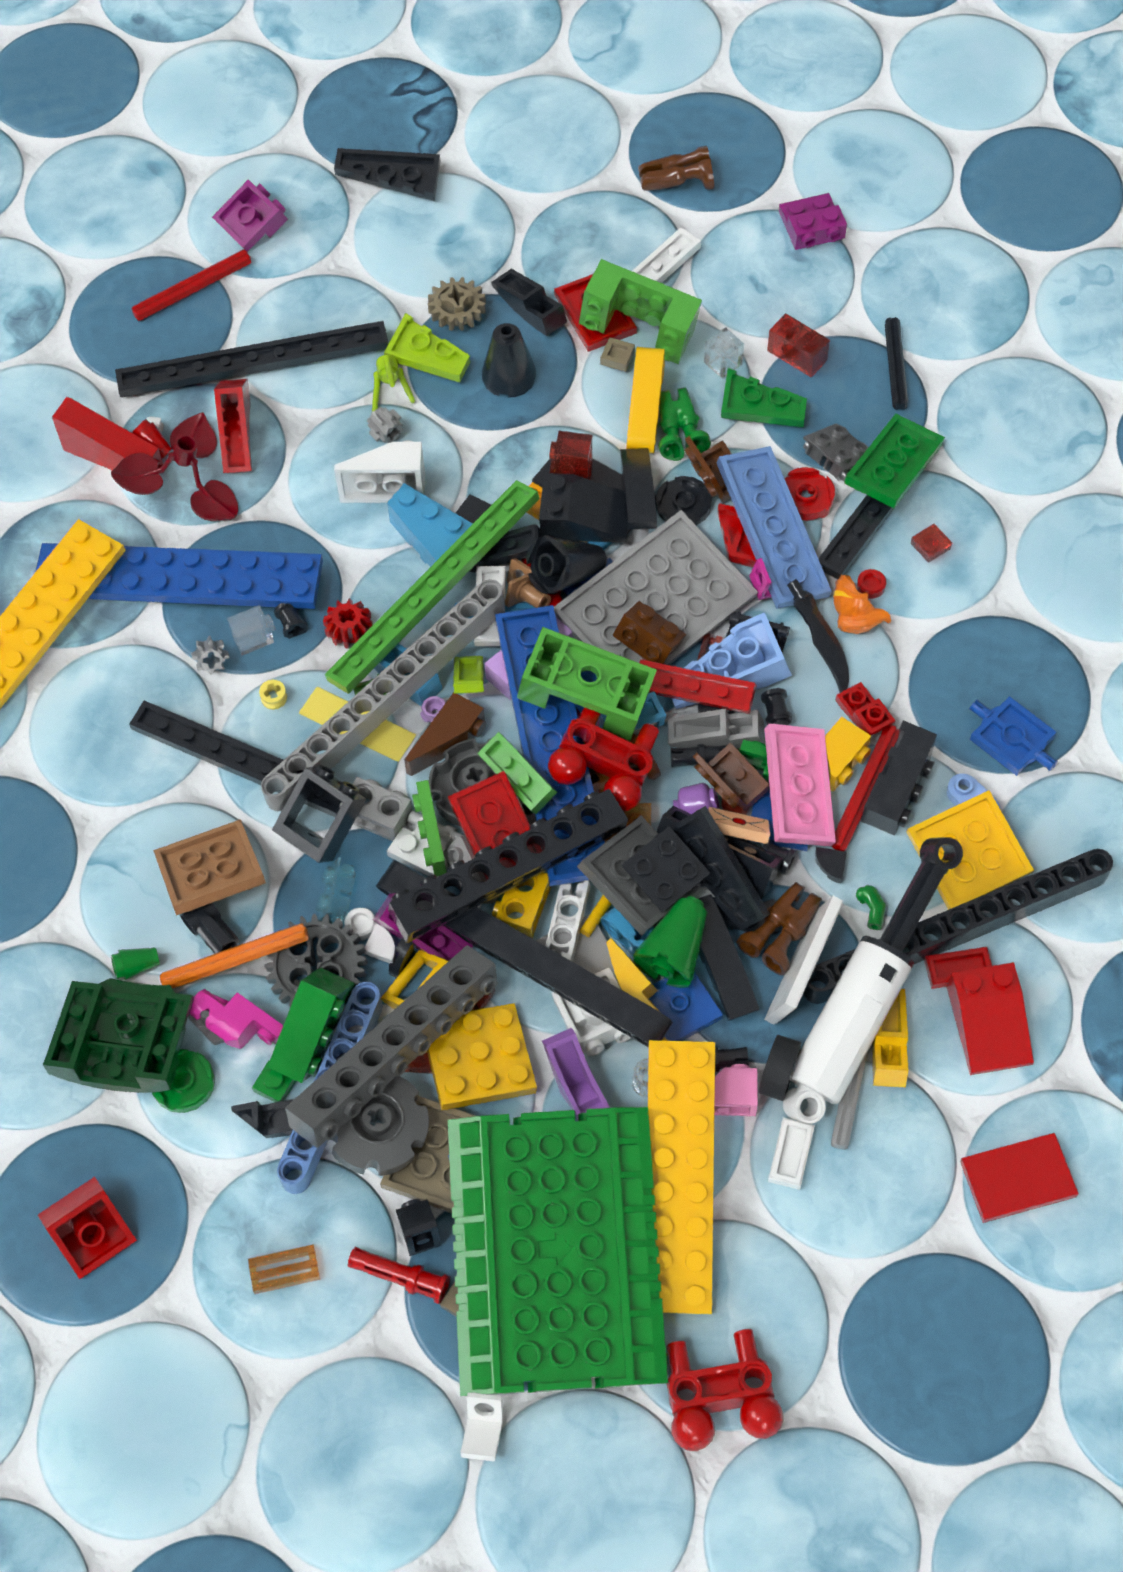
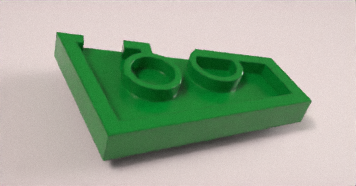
(754, 402)

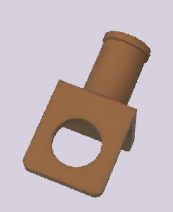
(522, 589)

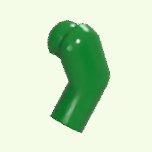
(876, 904)

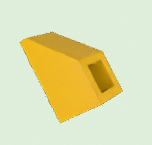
(845, 748)

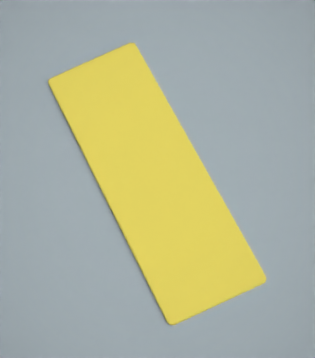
(385, 739)

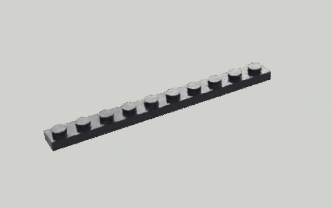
(251, 359)

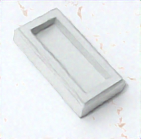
(791, 1153)

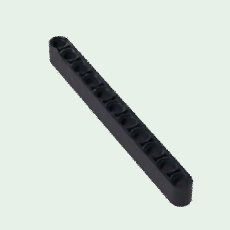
(977, 924)
(542, 964)

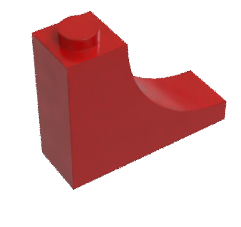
(233, 412)

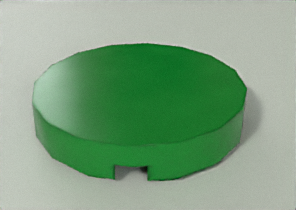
(191, 1084)

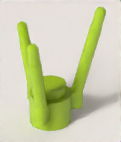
(388, 372)

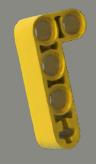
(645, 398)

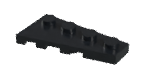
(393, 170)

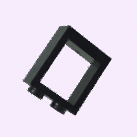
(303, 839)

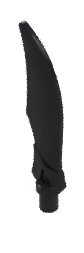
(822, 635)

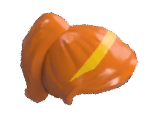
(855, 609)

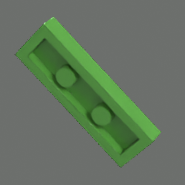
(523, 777)
(428, 828)

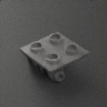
(834, 449)

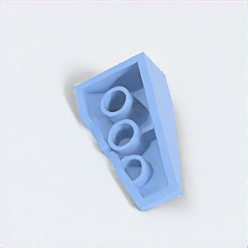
(746, 655)

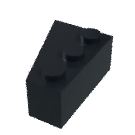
(900, 779)

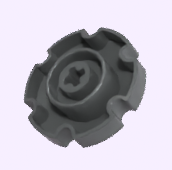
(458, 771)
(387, 1143)

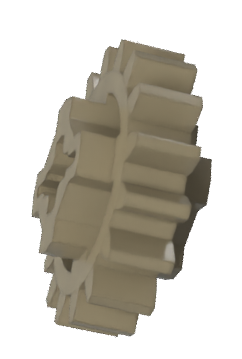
(456, 303)

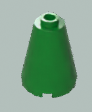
(674, 944)

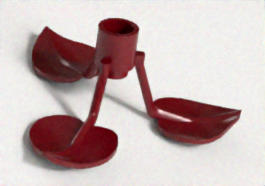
(189, 440)

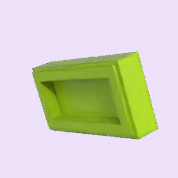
(468, 674)

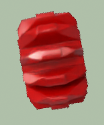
(347, 622)

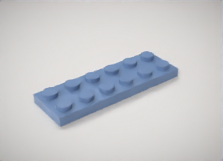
(773, 523)

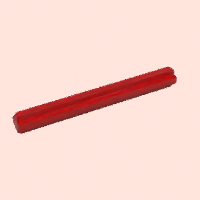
(191, 285)
(855, 806)

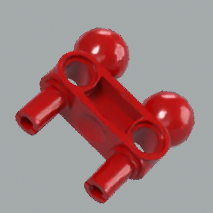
(606, 755)
(721, 1390)

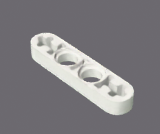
(568, 924)

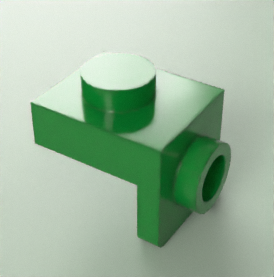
(756, 755)

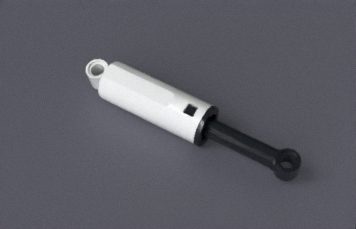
(864, 994)

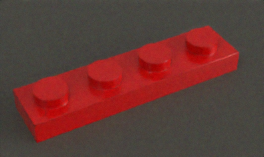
(702, 687)

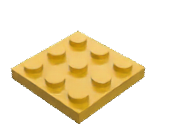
(988, 844)
(482, 1059)

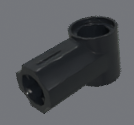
(210, 927)

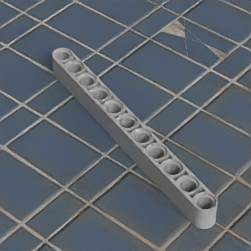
(389, 680)

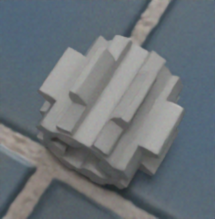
(385, 425)
(218, 656)

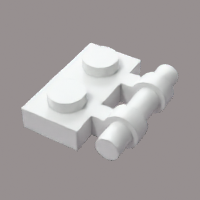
(408, 845)

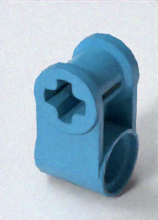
(623, 931)

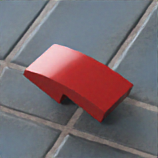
(863, 710)

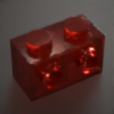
(572, 454)

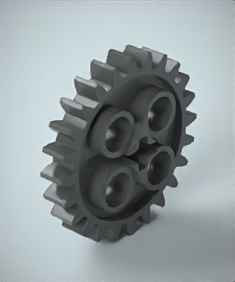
(344, 961)

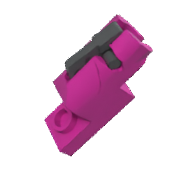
(232, 1021)

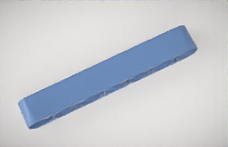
(341, 1042)

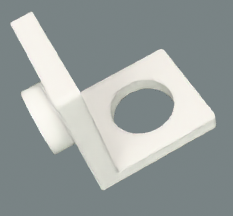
(482, 1428)

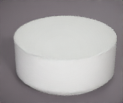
(361, 922)

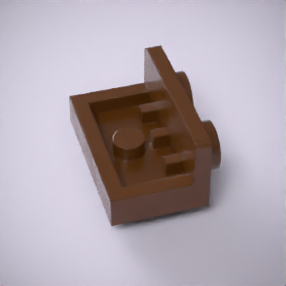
(648, 633)

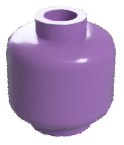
(695, 797)

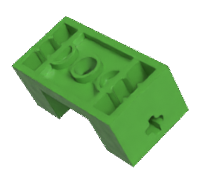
(626, 291)
(557, 670)

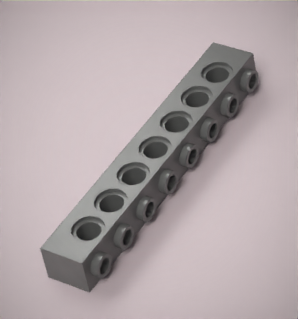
(391, 1046)

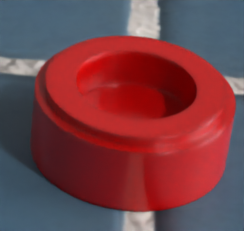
(871, 582)

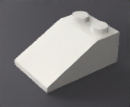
(381, 473)

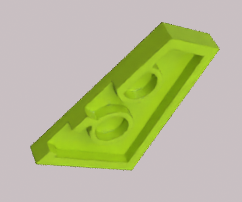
(424, 351)

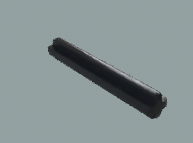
(896, 363)

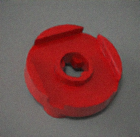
(816, 484)

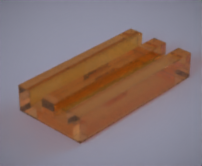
(287, 1281)

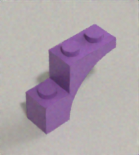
(573, 1073)

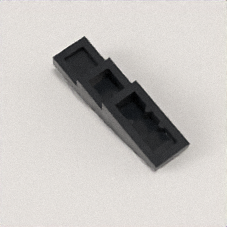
(638, 488)
(725, 964)

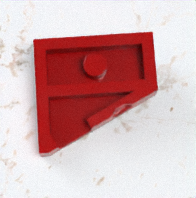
(734, 537)

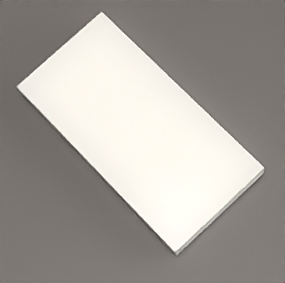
(804, 961)

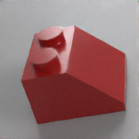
(87, 1227)

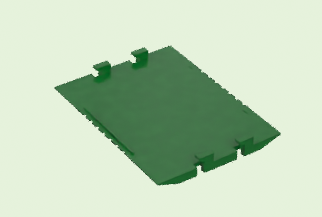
(556, 1251)

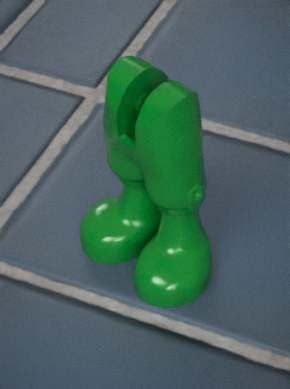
(675, 416)

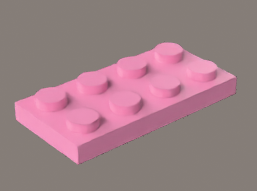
(799, 785)

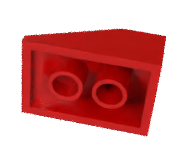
(991, 1018)

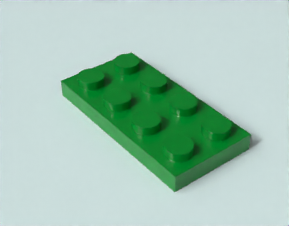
(894, 460)

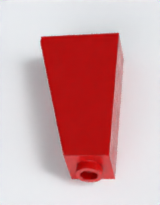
(96, 437)

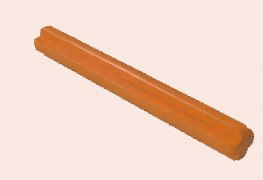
(235, 956)

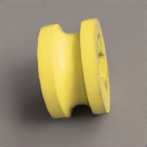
(279, 688)

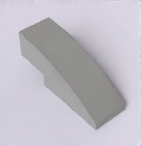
(715, 729)

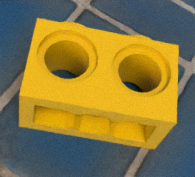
(527, 903)

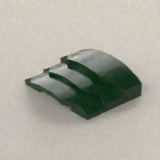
(119, 1036)

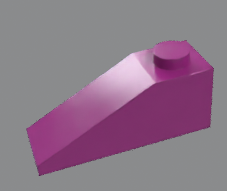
(437, 942)

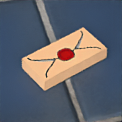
(741, 825)

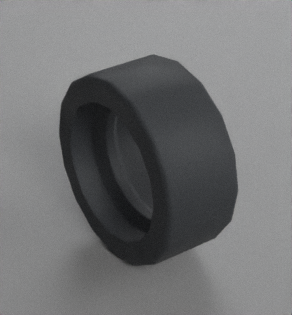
(779, 1067)

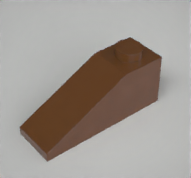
(454, 723)

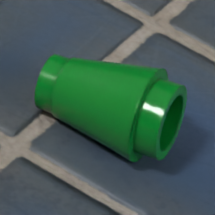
(132, 962)

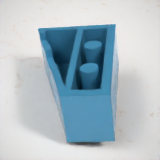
(425, 523)

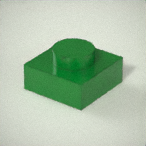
(273, 1085)

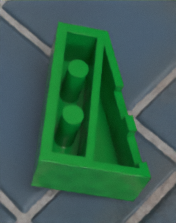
(310, 1024)

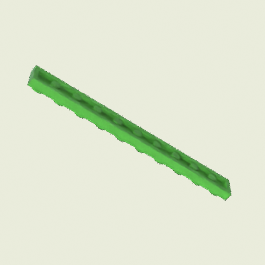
(431, 587)

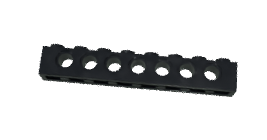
(415, 922)

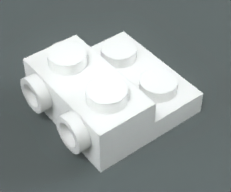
(590, 1031)

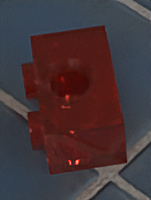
(798, 345)

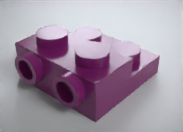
(250, 215)
(813, 221)

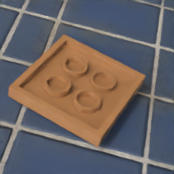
(209, 867)

